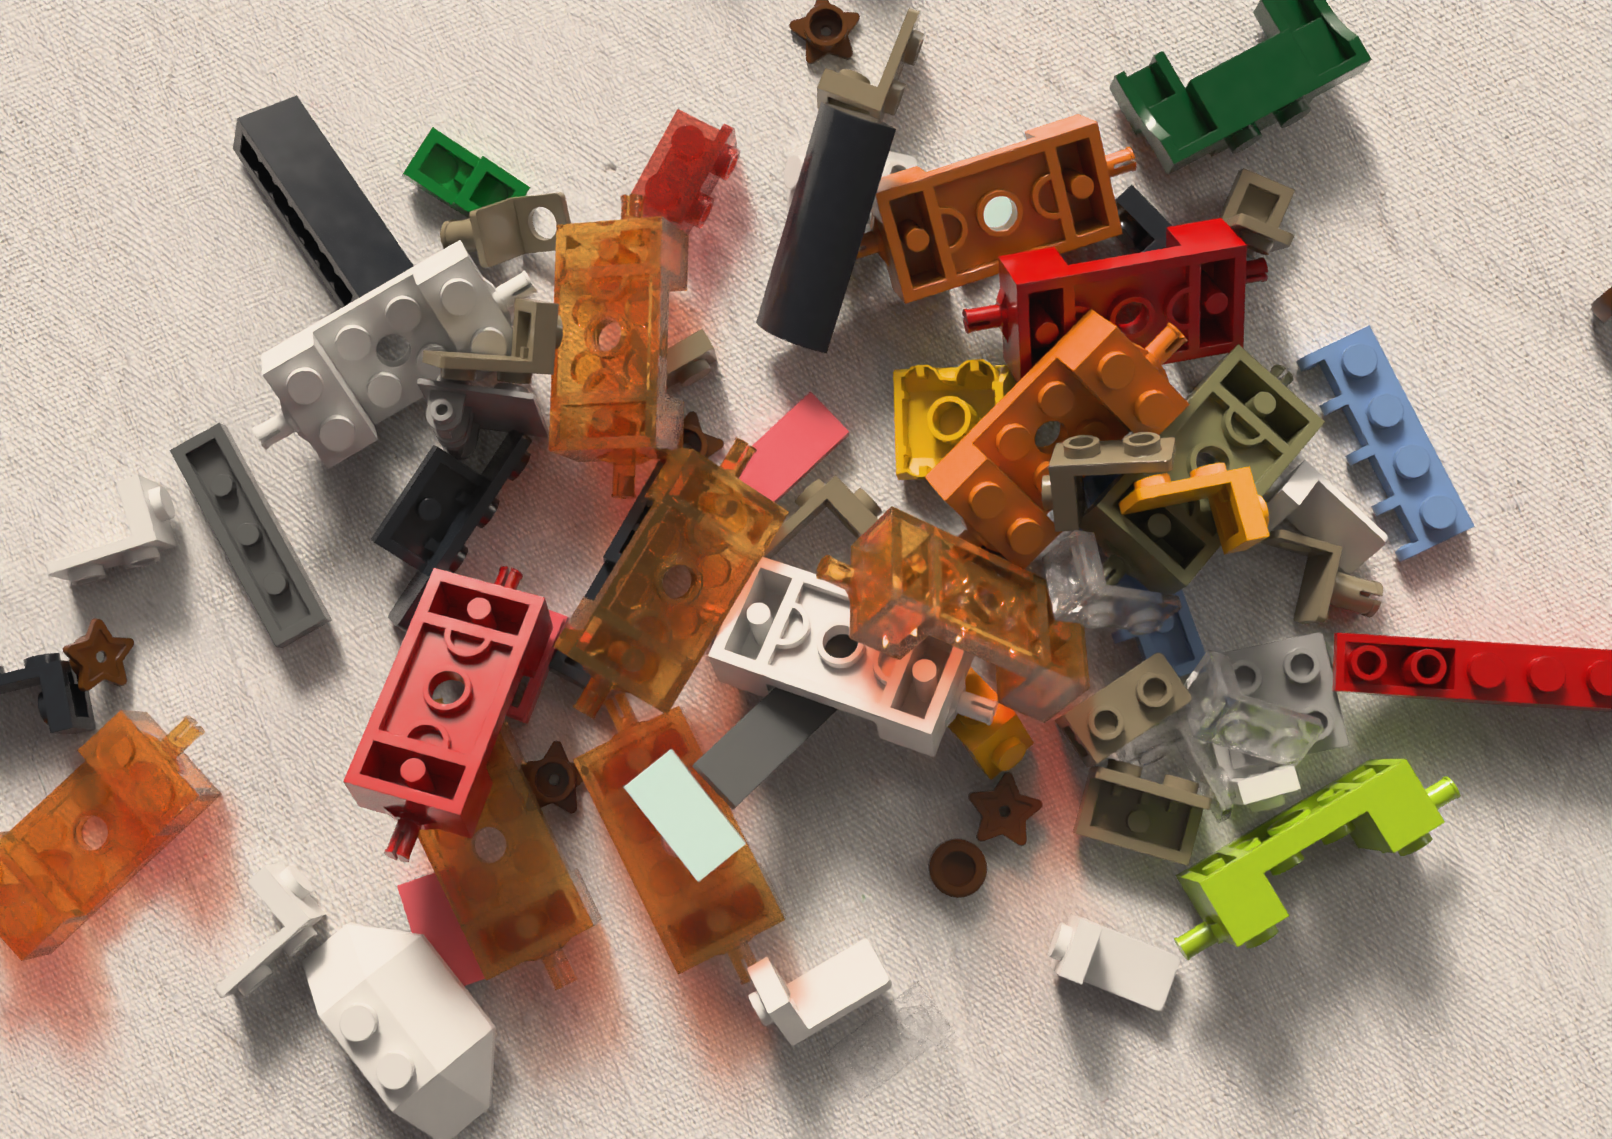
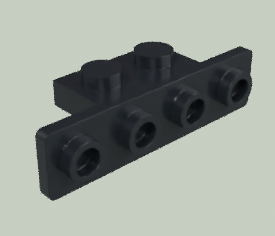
(441, 512)

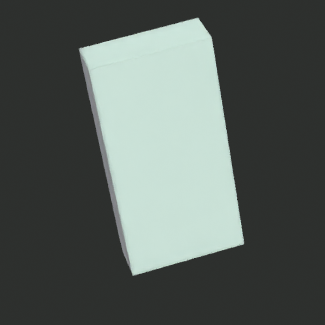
(685, 815)

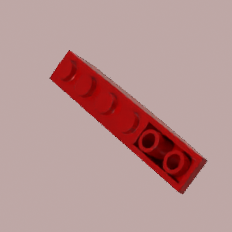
(1473, 671)

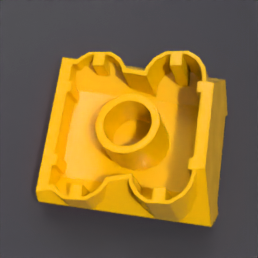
(940, 408)

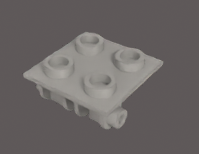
(460, 410)
(1293, 676)

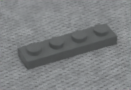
(250, 535)

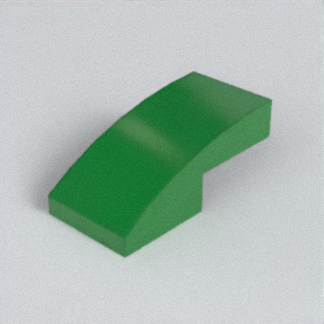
(459, 176)

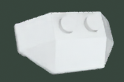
(406, 1025)

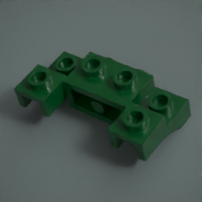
(1237, 99)

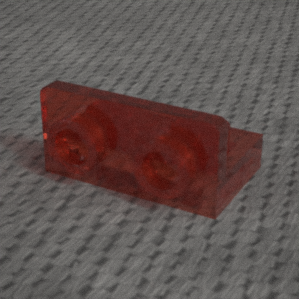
(686, 171)

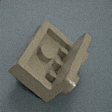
(1141, 813)

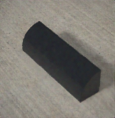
(318, 200)
(825, 226)

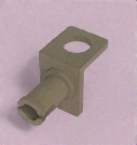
(506, 228)
(1322, 582)

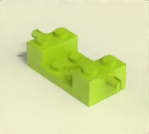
(1374, 803)

